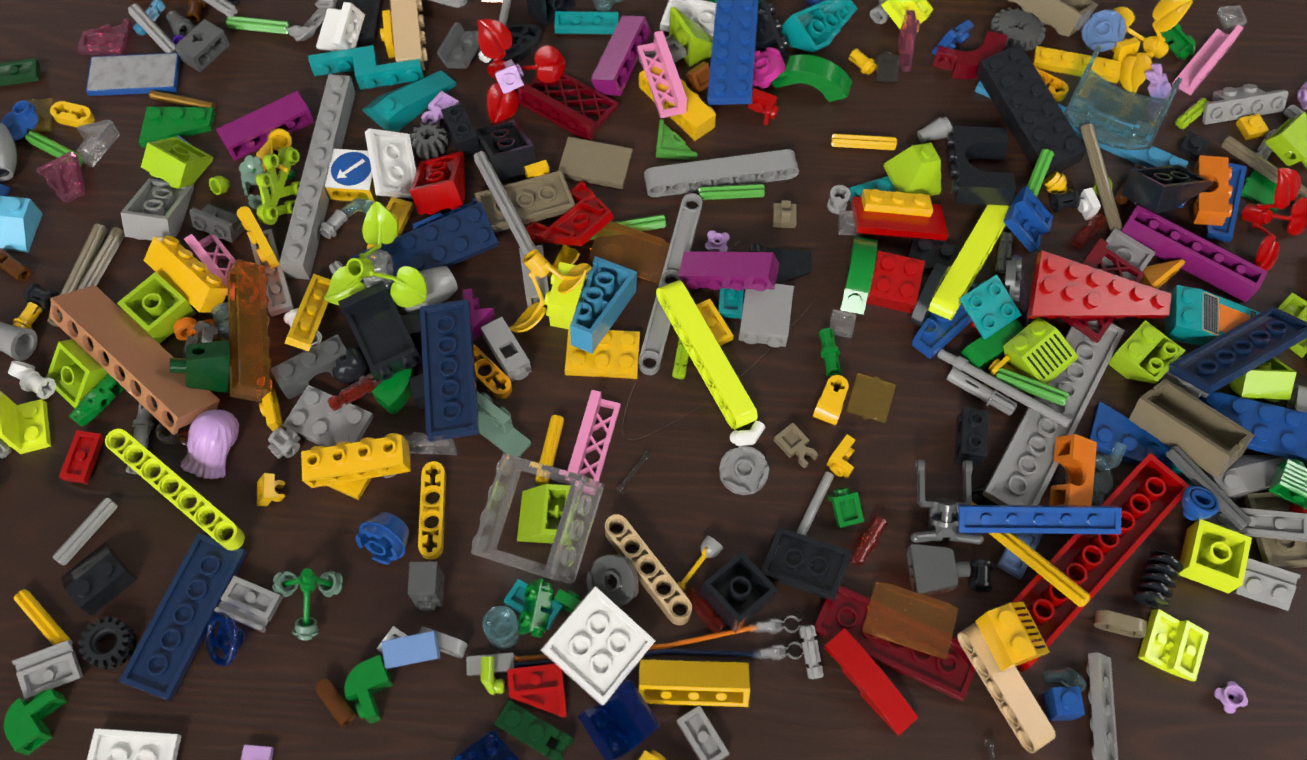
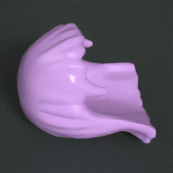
(209, 443)

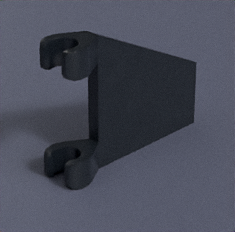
(792, 263)

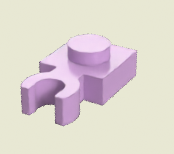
(1159, 83)
(440, 102)

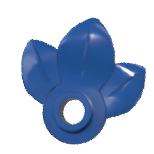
(21, 119)

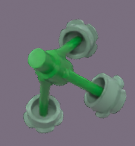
(287, 583)

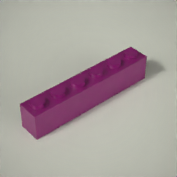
(1200, 256)

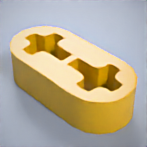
(73, 112)

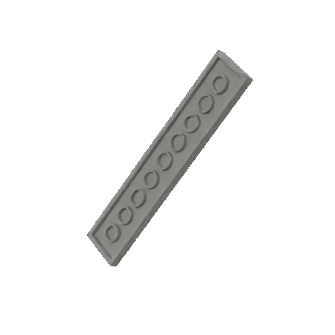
(1029, 457)

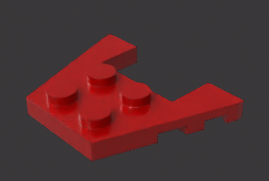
(577, 224)

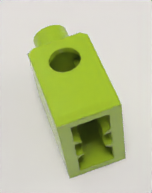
(1290, 140)

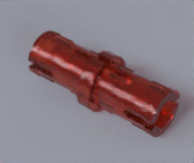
(868, 540)

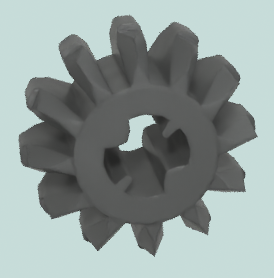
(429, 140)

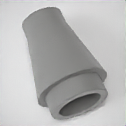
(935, 130)

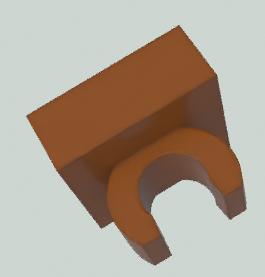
(699, 77)

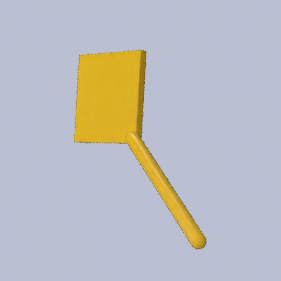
(267, 148)

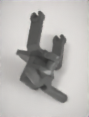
(943, 511)

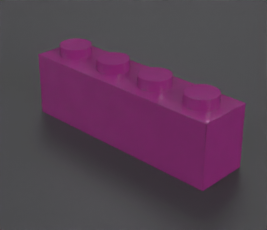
(620, 55)
(252, 129)
(729, 270)

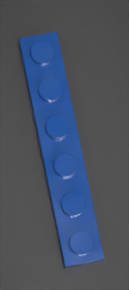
(1039, 519)

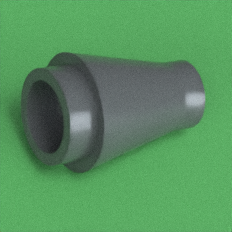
(179, 24)

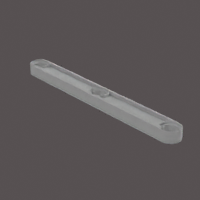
(659, 324)

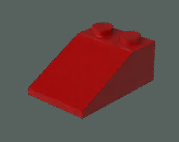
(439, 184)

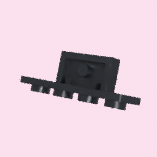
(769, 29)

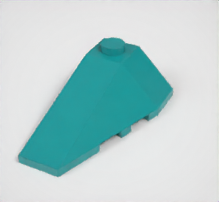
(818, 24)
(405, 103)

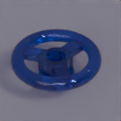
(228, 638)

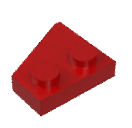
(539, 687)

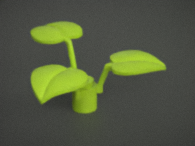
(378, 228)

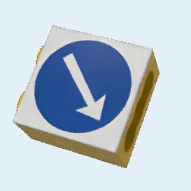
(350, 176)

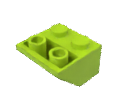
(1146, 355)
(541, 512)

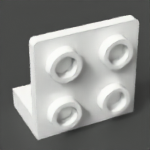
(340, 28)

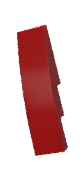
(871, 682)

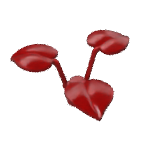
(493, 40)
(1286, 191)

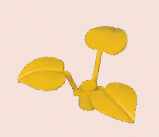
(1167, 15)
(541, 267)

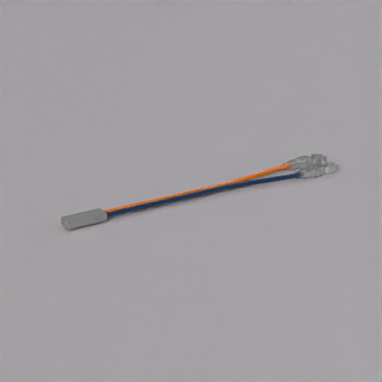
(772, 625)

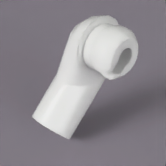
(747, 437)

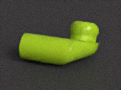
(487, 677)

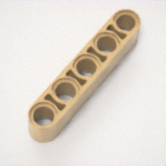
(649, 581)
(1008, 692)

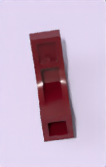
(966, 63)

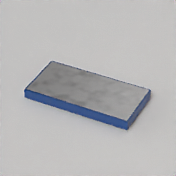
(133, 74)

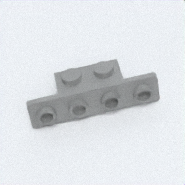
(1242, 102)

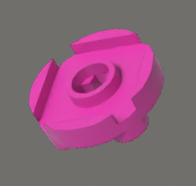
(772, 65)

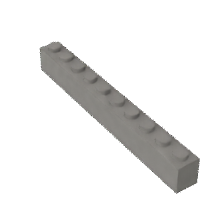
(312, 197)

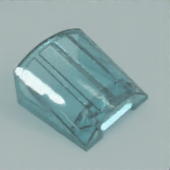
(1117, 115)

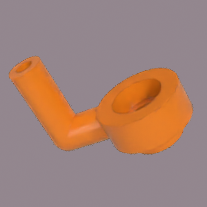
(184, 327)

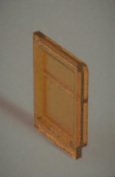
(631, 250)
(910, 619)

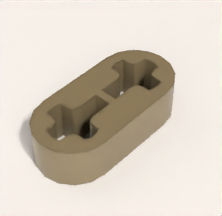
(1120, 623)

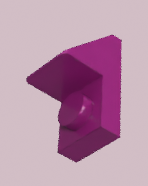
(479, 316)

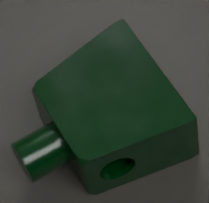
(205, 365)

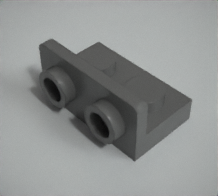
(458, 47)
(217, 222)

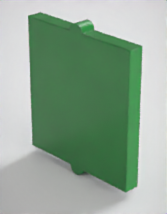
(1259, 189)

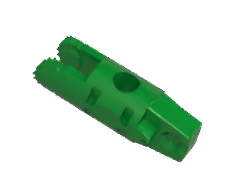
(96, 400)

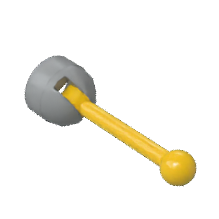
(710, 549)

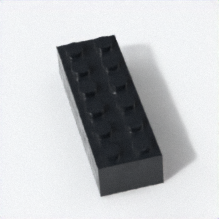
(1029, 108)

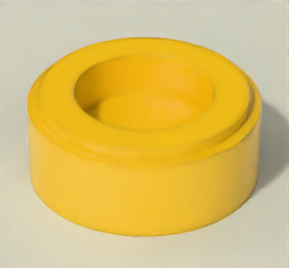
(280, 138)

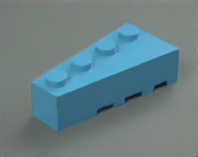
(602, 301)

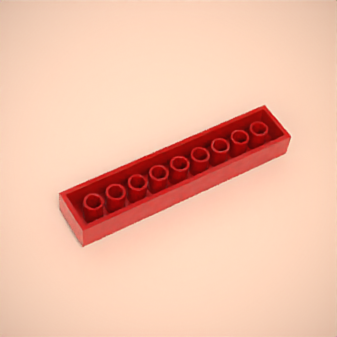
(1093, 559)

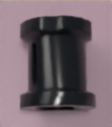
(1064, 200)
(40, 295)
(981, 575)

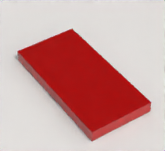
(900, 224)

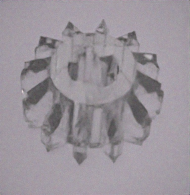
(383, 264)

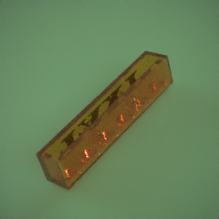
(248, 331)

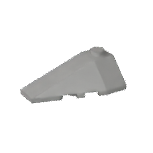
(1247, 475)

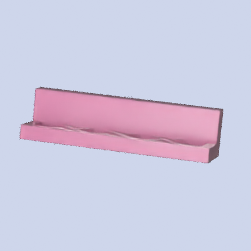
(1206, 59)
(670, 73)
(205, 257)
(585, 436)

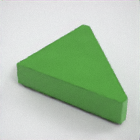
(671, 145)

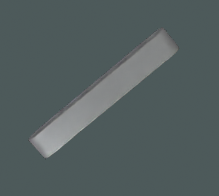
(721, 172)

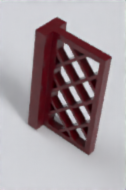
(559, 111)
(1094, 259)

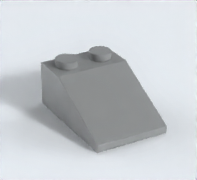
(156, 210)

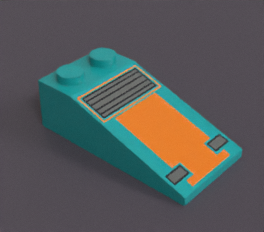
(1202, 316)

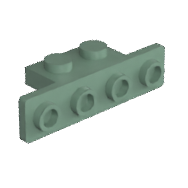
(497, 427)

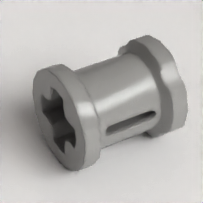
(877, 12)
(838, 199)

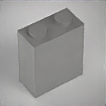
(766, 316)

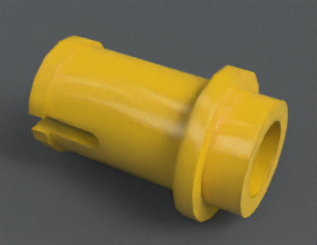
(863, 62)
(27, 316)

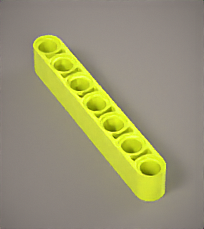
(969, 262)
(706, 355)
(182, 496)

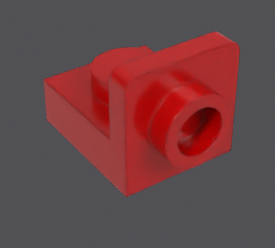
(764, 103)

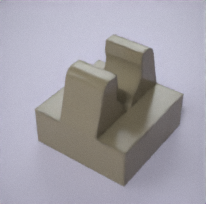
(784, 214)

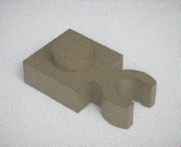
(794, 442)

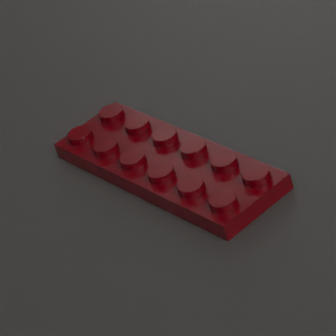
(850, 611)

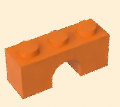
(1213, 206)
(1078, 458)

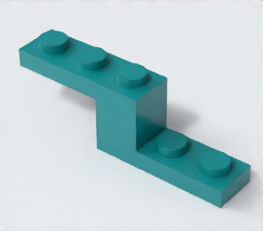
(366, 67)

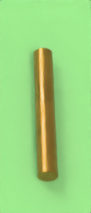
(181, 100)

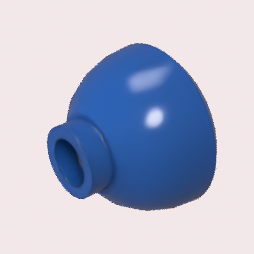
(1199, 503)

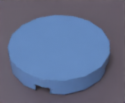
(1104, 30)

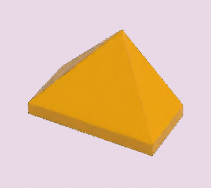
(1159, 274)

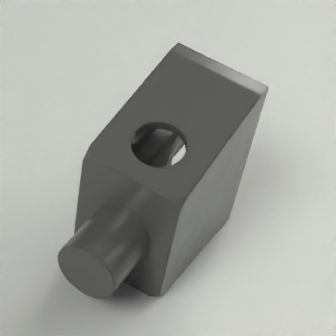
(934, 569)

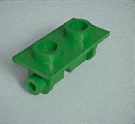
(1181, 43)
(531, 619)

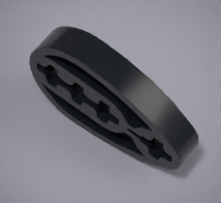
(523, 42)
(932, 285)

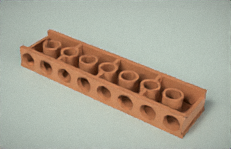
(130, 351)

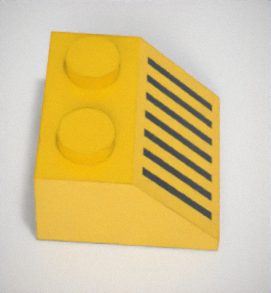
(1011, 635)

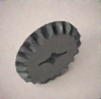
(1031, 33)

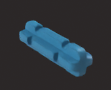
(156, 7)

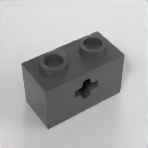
(202, 45)
(426, 585)

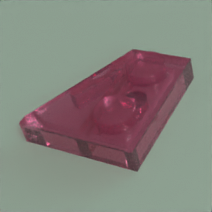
(907, 39)
(105, 40)
(64, 177)

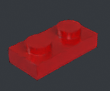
(81, 457)

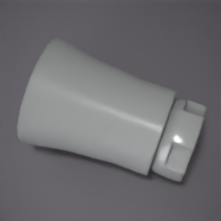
(17, 341)

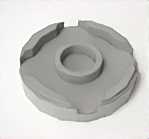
(743, 470)

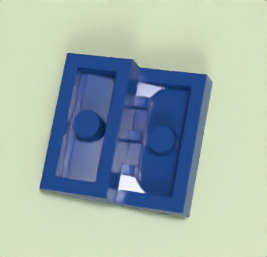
(1028, 219)

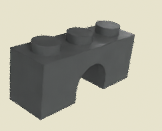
(296, 372)

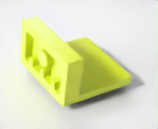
(24, 425)

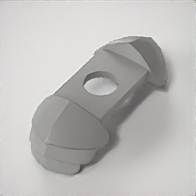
(305, 32)

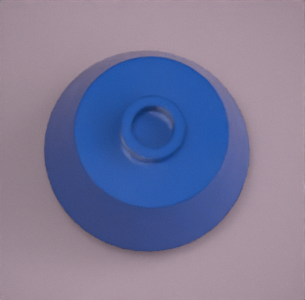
(384, 537)

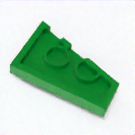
(173, 121)

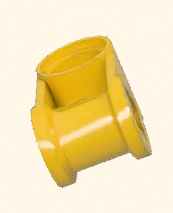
(831, 402)

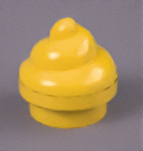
(1056, 183)

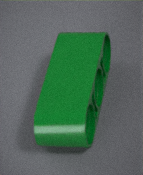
(984, 352)

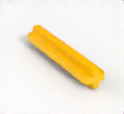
(863, 141)
(551, 445)
(40, 617)

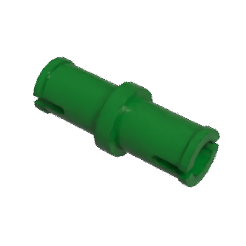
(830, 352)

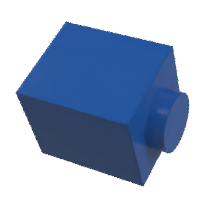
(1063, 703)

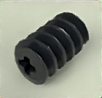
(1157, 580)

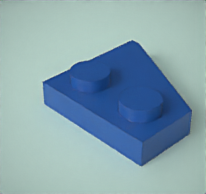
(959, 35)

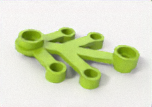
(268, 210)

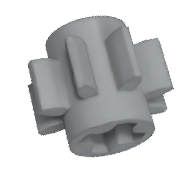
(284, 442)

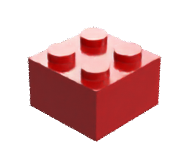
(895, 282)

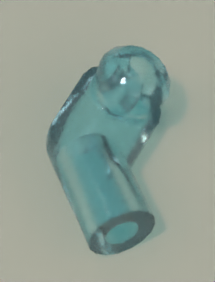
(357, 205)
(1113, 459)
(1066, 676)

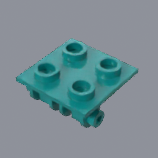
(990, 306)

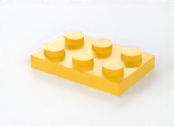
(613, 358)

